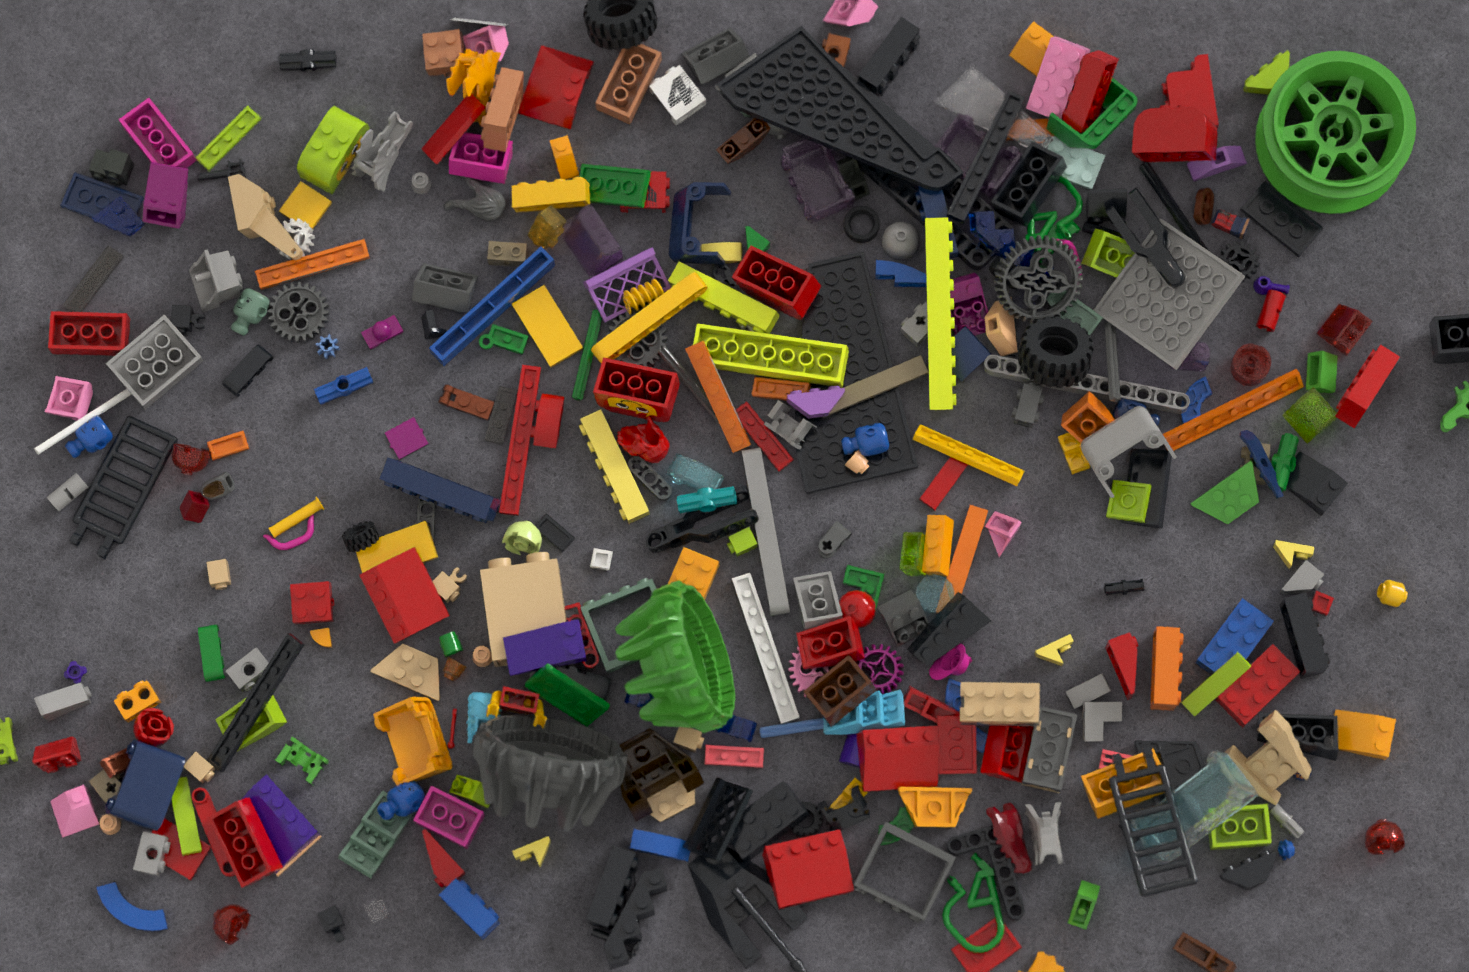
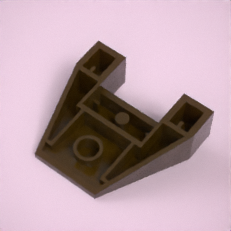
(652, 767)

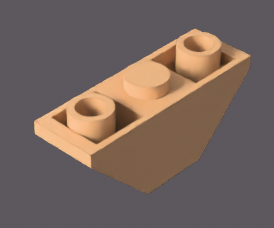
(1001, 329)

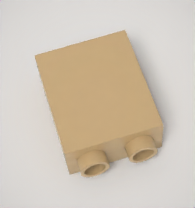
(521, 598)

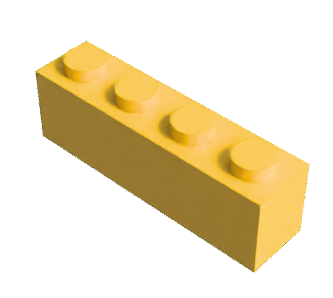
(558, 194)

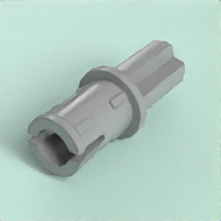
(1286, 821)

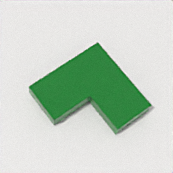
(867, 580)

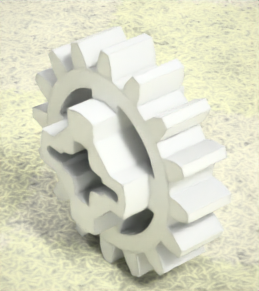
(301, 237)

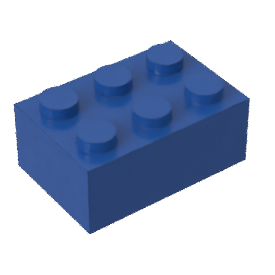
(470, 908)

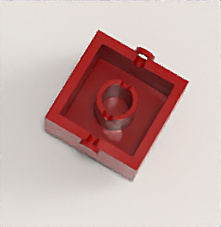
(312, 602)

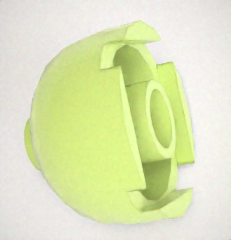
(520, 535)

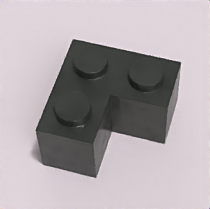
(112, 166)

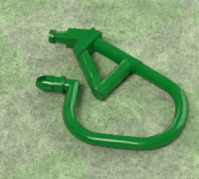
(1052, 216)
(985, 873)

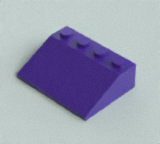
(281, 819)

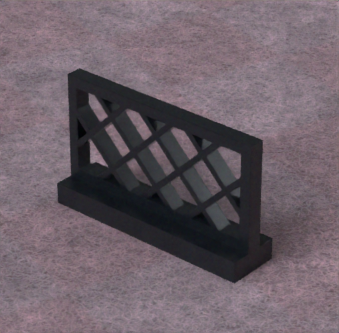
(710, 818)

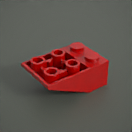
(57, 754)

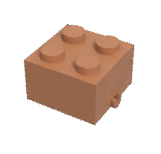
(441, 51)

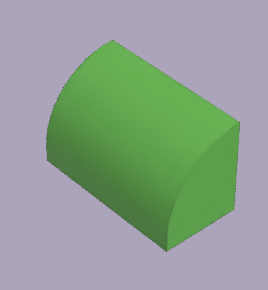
(1321, 372)

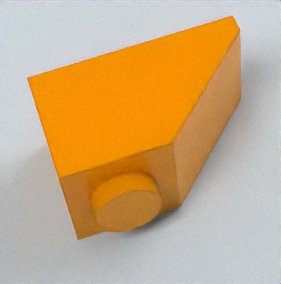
(564, 157)

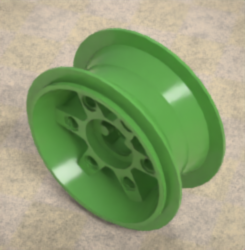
(1371, 178)

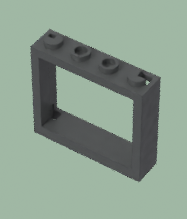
(896, 905)

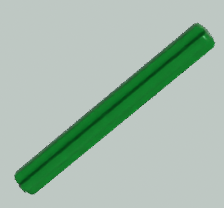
(587, 356)

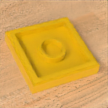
(305, 204)

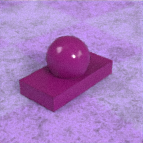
(382, 332)

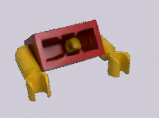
(519, 702)

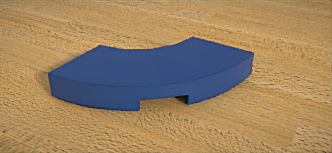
(1197, 394)

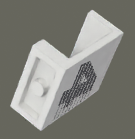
(678, 94)

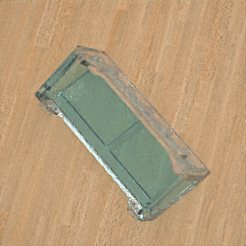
(1201, 803)

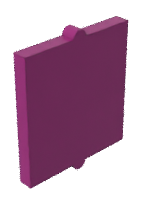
(406, 438)

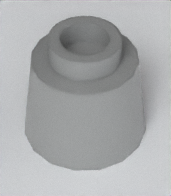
(421, 183)

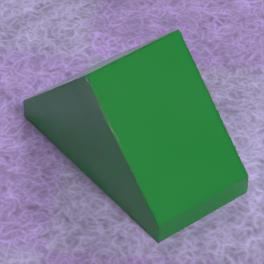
(756, 240)

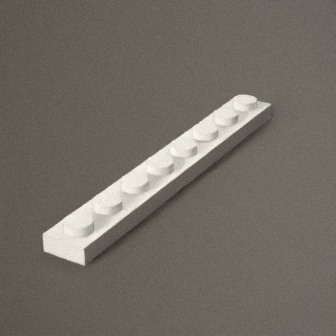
(765, 648)

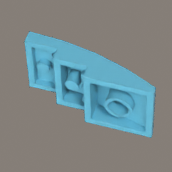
(875, 712)

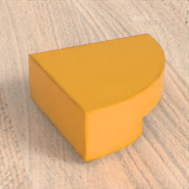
(322, 637)

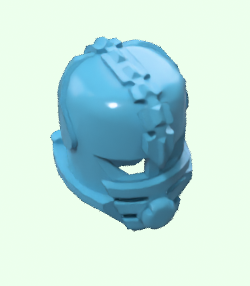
(477, 712)

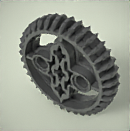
(1032, 273)

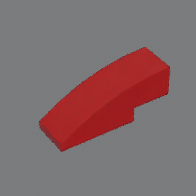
(926, 705)

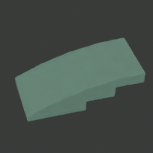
(373, 839)

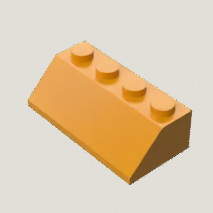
(1031, 48)
(1099, 790)

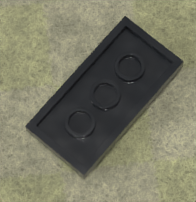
(1281, 218)

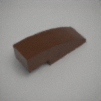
(1203, 955)

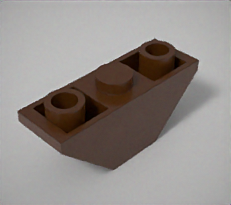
(743, 141)

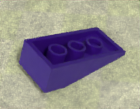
(553, 644)

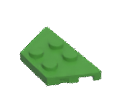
(1230, 496)

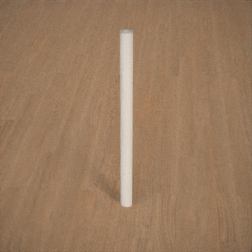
(70, 429)

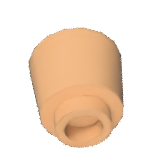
(857, 463)
(482, 656)
(109, 824)

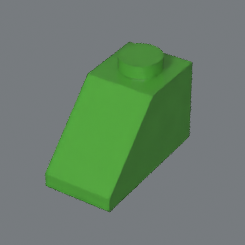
(1084, 904)

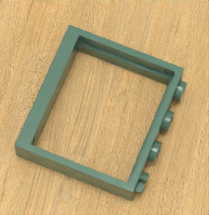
(608, 598)

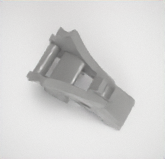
(378, 157)
(1044, 833)

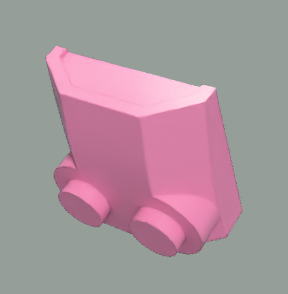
(70, 398)

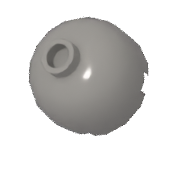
(900, 240)

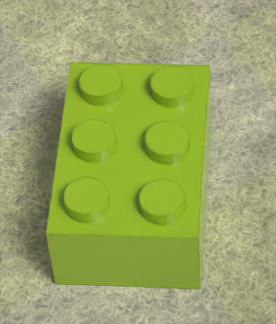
(1243, 829)

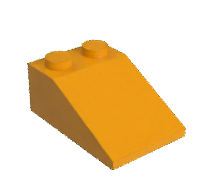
(1365, 733)

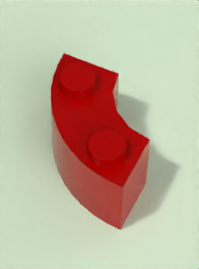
(548, 420)

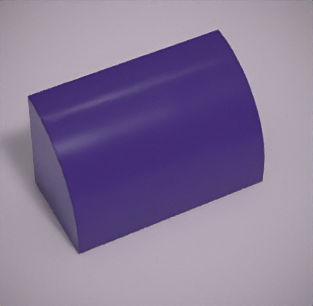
(850, 751)

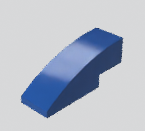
(901, 274)
(659, 845)

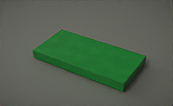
(616, 185)
(567, 695)

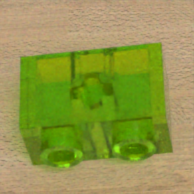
(912, 553)

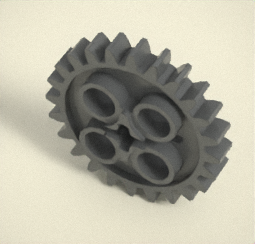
(284, 304)
(646, 357)

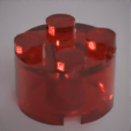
(1254, 355)

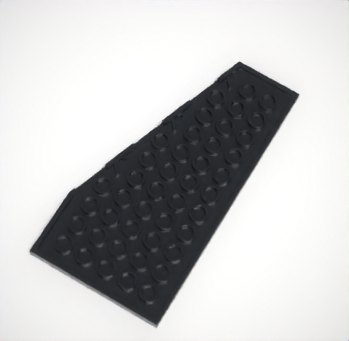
(849, 315)

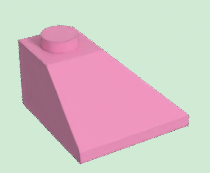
(850, 12)
(488, 38)
(74, 811)

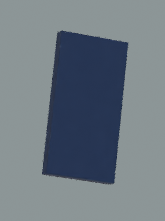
(91, 196)

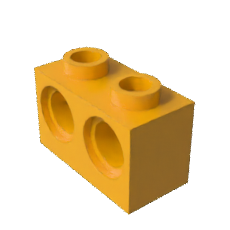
(138, 704)

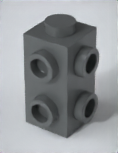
(1029, 399)

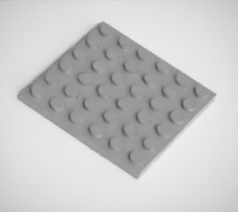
(1165, 317)

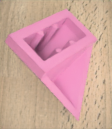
(1002, 530)

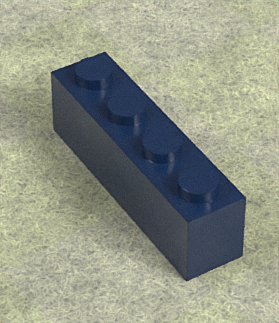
(934, 206)

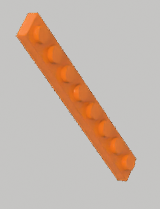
(1234, 410)

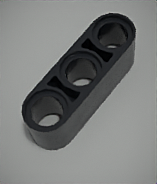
(247, 369)

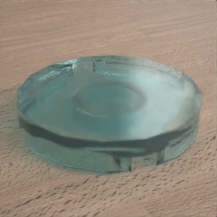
(934, 593)

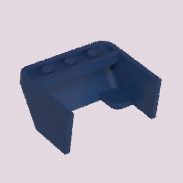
(681, 245)

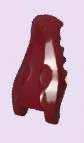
(1009, 834)

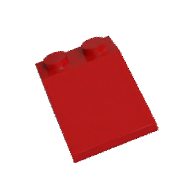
(830, 643)
(1123, 657)

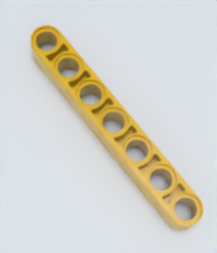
(650, 318)

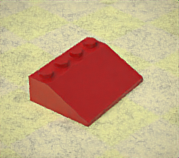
(404, 595)
(898, 758)
(808, 868)

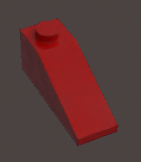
(442, 864)

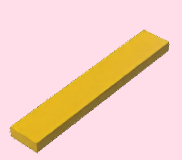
(968, 455)

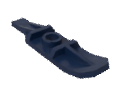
(1262, 461)

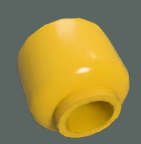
(1392, 593)

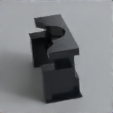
(846, 815)

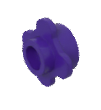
(73, 666)

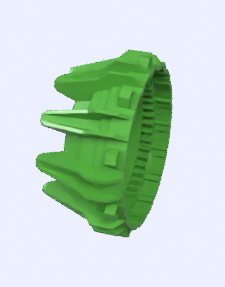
(680, 660)

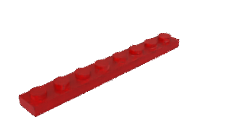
(520, 440)

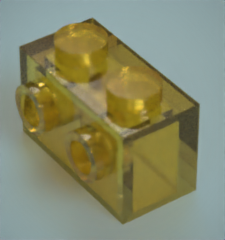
(547, 228)

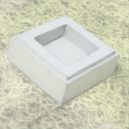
(601, 559)

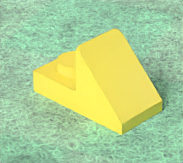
(1287, 550)
(1050, 651)
(538, 847)

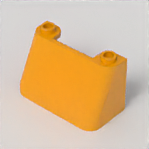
(414, 739)

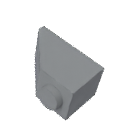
(1303, 580)

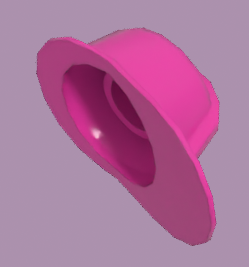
(953, 662)

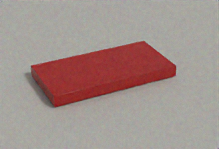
(453, 128)

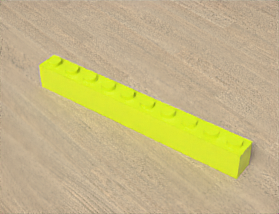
(939, 314)

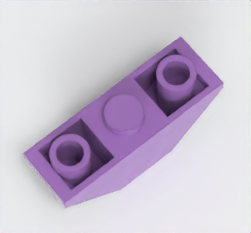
(1226, 159)
(815, 402)

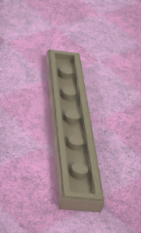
(881, 383)

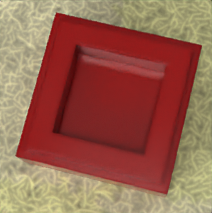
(1322, 603)

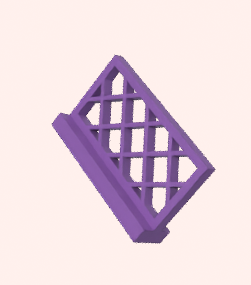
(618, 270)

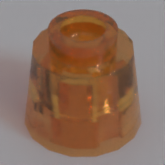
(453, 669)

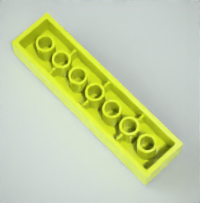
(774, 355)

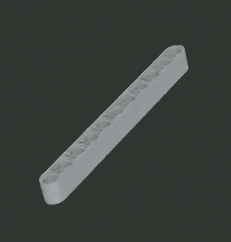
(1096, 382)

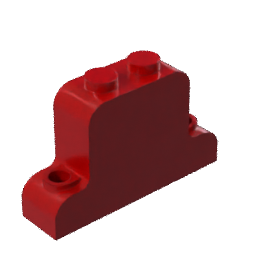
(1192, 88)

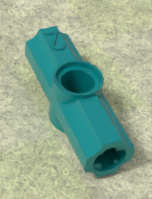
(706, 499)

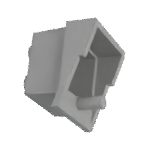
(215, 279)

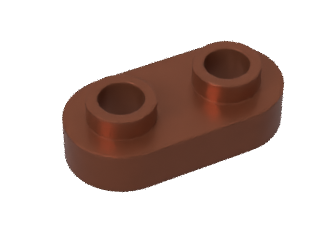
(1203, 206)

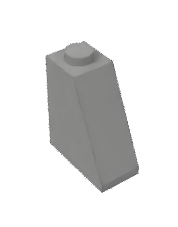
(63, 701)

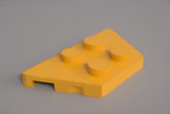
(934, 805)

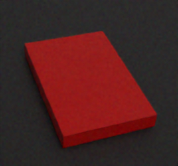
(956, 746)
(184, 865)
(988, 960)

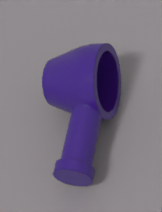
(1262, 290)

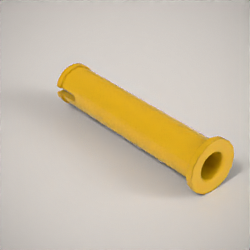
(296, 517)

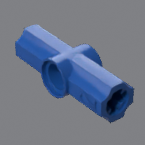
(331, 390)

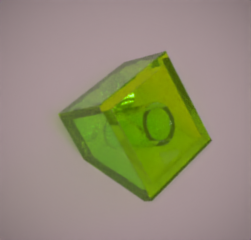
(1310, 415)

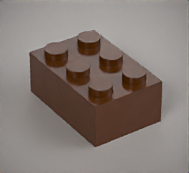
(840, 690)

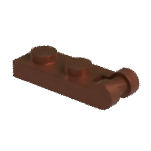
(467, 402)

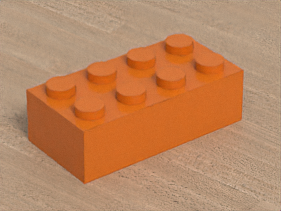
(1165, 668)

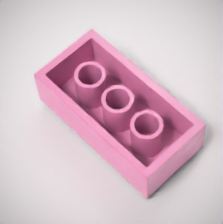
(1056, 77)

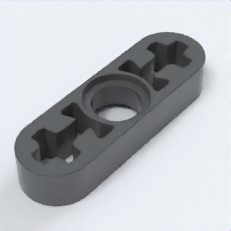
(656, 491)

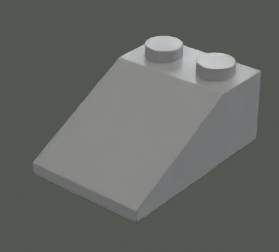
(817, 599)

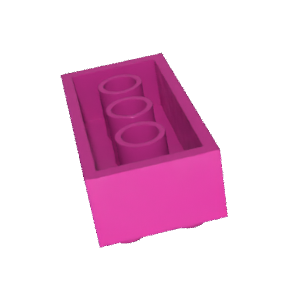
(156, 136)

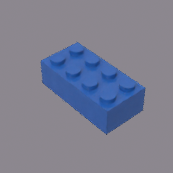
(1237, 634)

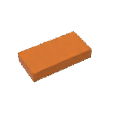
(228, 445)

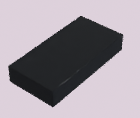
(554, 533)

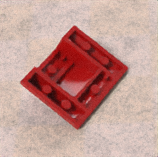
(555, 87)

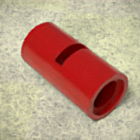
(1270, 310)

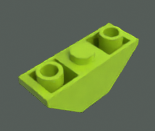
(1268, 75)

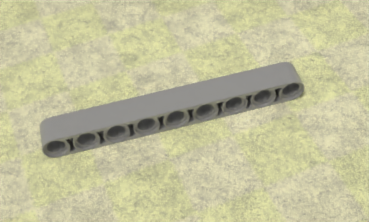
(765, 532)

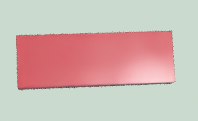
(734, 756)

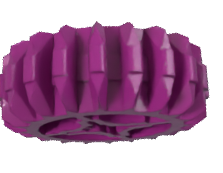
(885, 674)

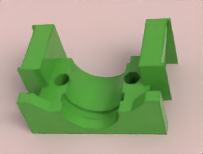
(302, 759)

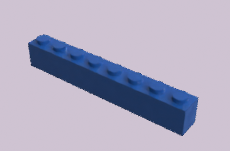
(492, 306)

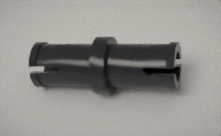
(1123, 587)

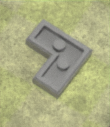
(1095, 714)

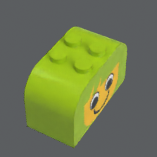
(331, 149)

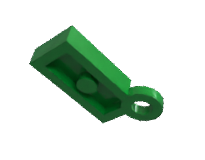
(505, 339)

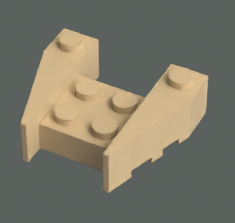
(1274, 760)

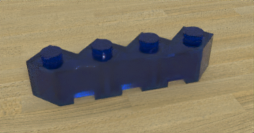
(998, 241)

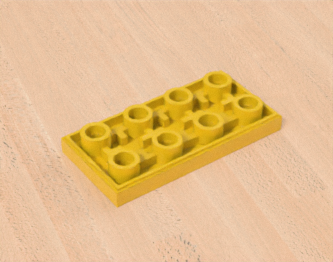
(547, 326)
(397, 543)

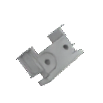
(786, 426)

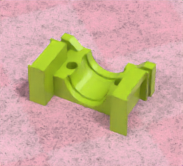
(6, 742)

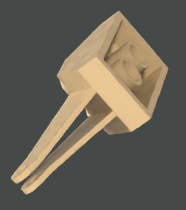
(257, 217)

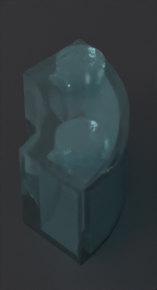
(693, 473)

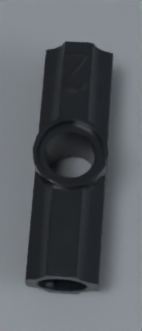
(307, 60)

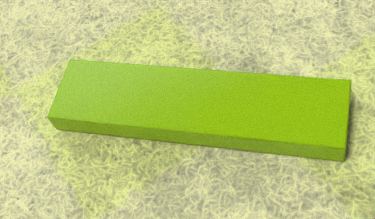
(228, 138)
(1216, 684)
(185, 818)

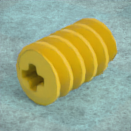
(642, 295)

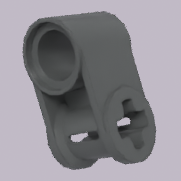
(835, 538)

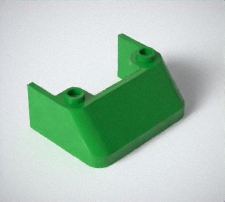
(1117, 106)

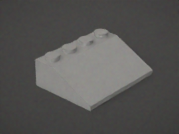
(154, 362)

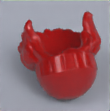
(644, 441)

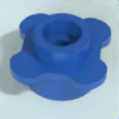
(1286, 849)

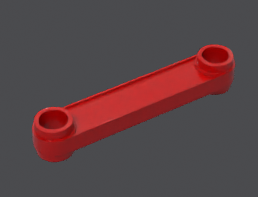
(205, 809)

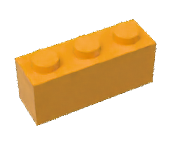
(937, 545)

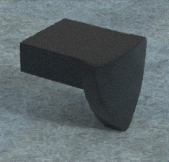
(429, 326)

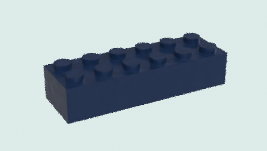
(436, 488)

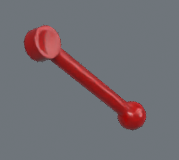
(450, 744)

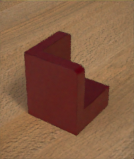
(194, 507)

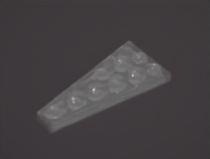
(981, 100)

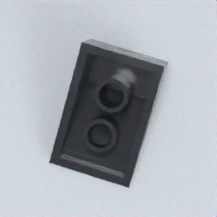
(1314, 483)

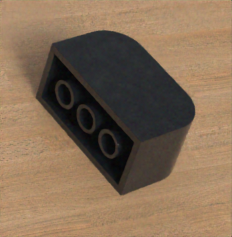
(1450, 338)

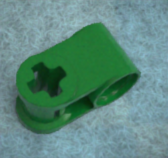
(450, 644)

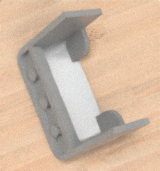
(1117, 438)

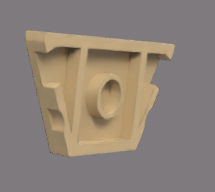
(411, 670)
(671, 801)

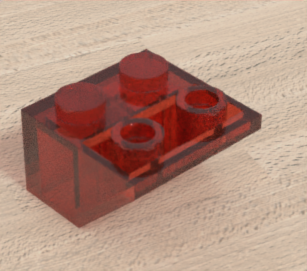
(1344, 328)

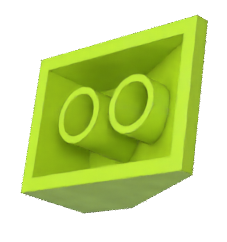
(1107, 253)
(267, 722)

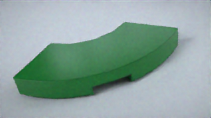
(902, 821)

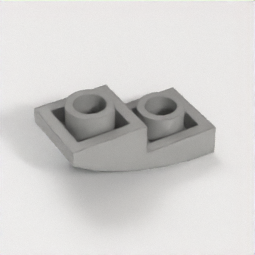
(1088, 690)

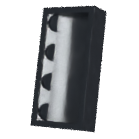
(1151, 468)

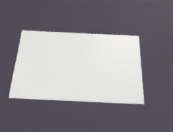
(483, 22)

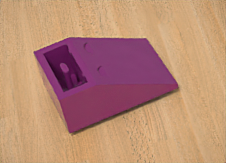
(165, 195)
(969, 304)

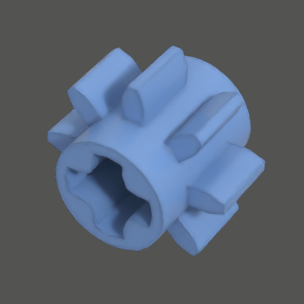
(324, 342)

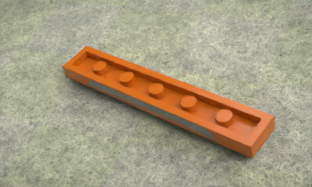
(312, 264)
(718, 396)

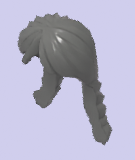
(486, 205)

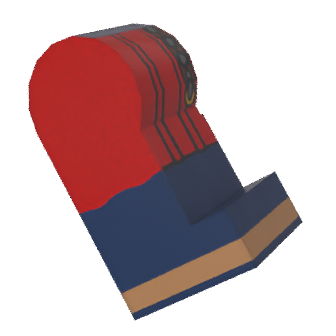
(1231, 223)

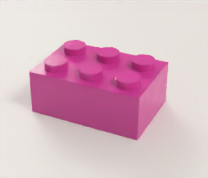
(474, 161)
(449, 817)

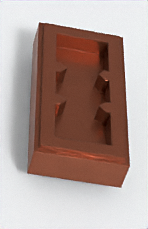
(115, 763)

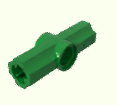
(1284, 460)

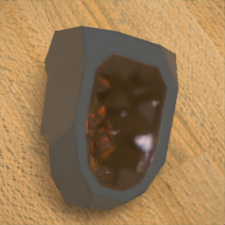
(217, 486)

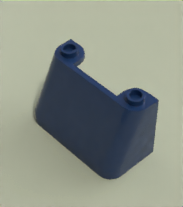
(146, 786)

